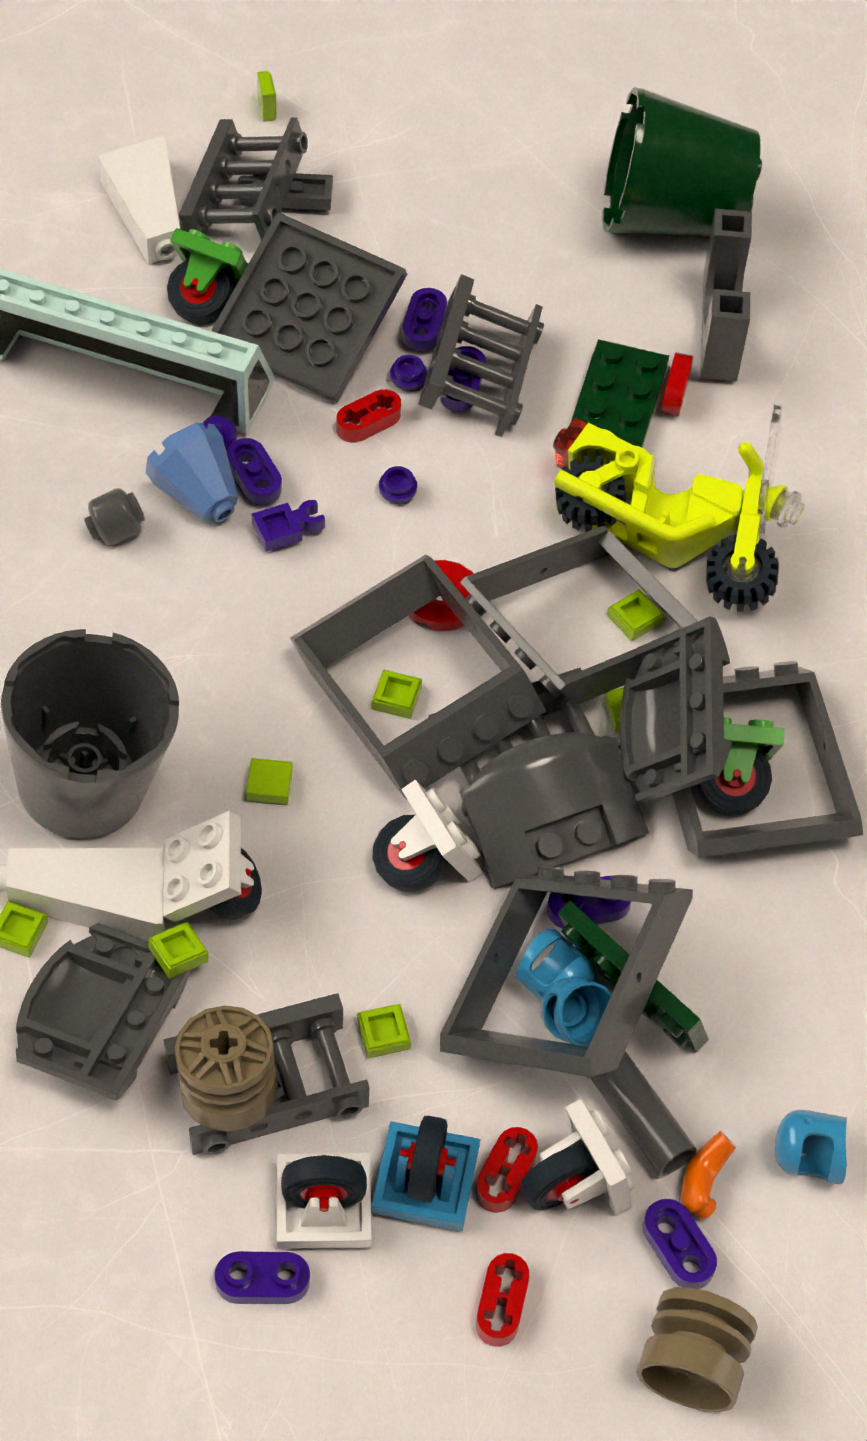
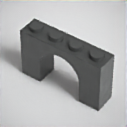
(724, 303)

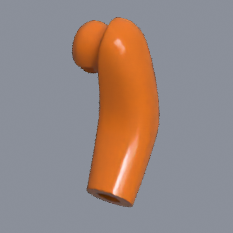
(701, 1173)

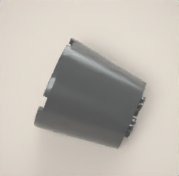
(87, 729)

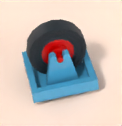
(426, 1174)

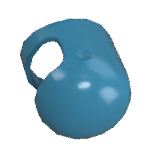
(561, 963)
(574, 1009)
(817, 1136)

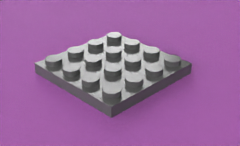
(310, 304)

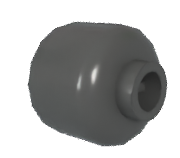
(114, 516)

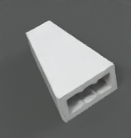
(143, 195)
(90, 886)

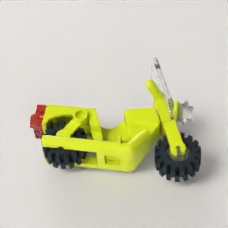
(674, 528)

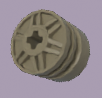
(226, 1068)
(697, 1349)

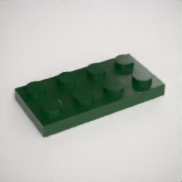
(621, 390)
(589, 939)

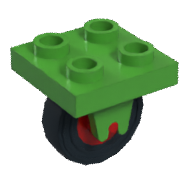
(205, 277)
(747, 772)

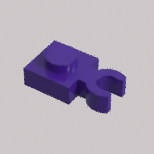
(282, 526)

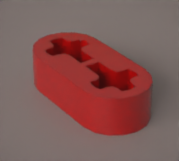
(677, 383)
(370, 417)
(498, 1164)
(492, 1297)

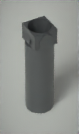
(645, 1116)

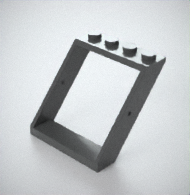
(551, 562)
(455, 731)
(842, 824)
(464, 1026)

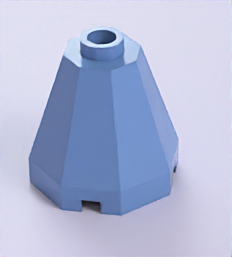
(195, 472)

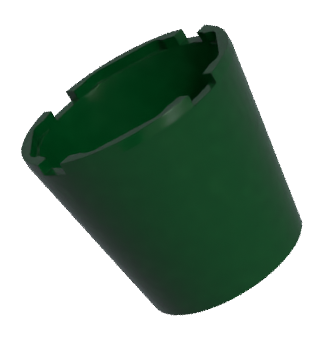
(676, 168)

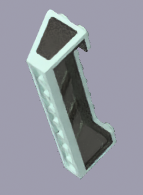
(137, 342)

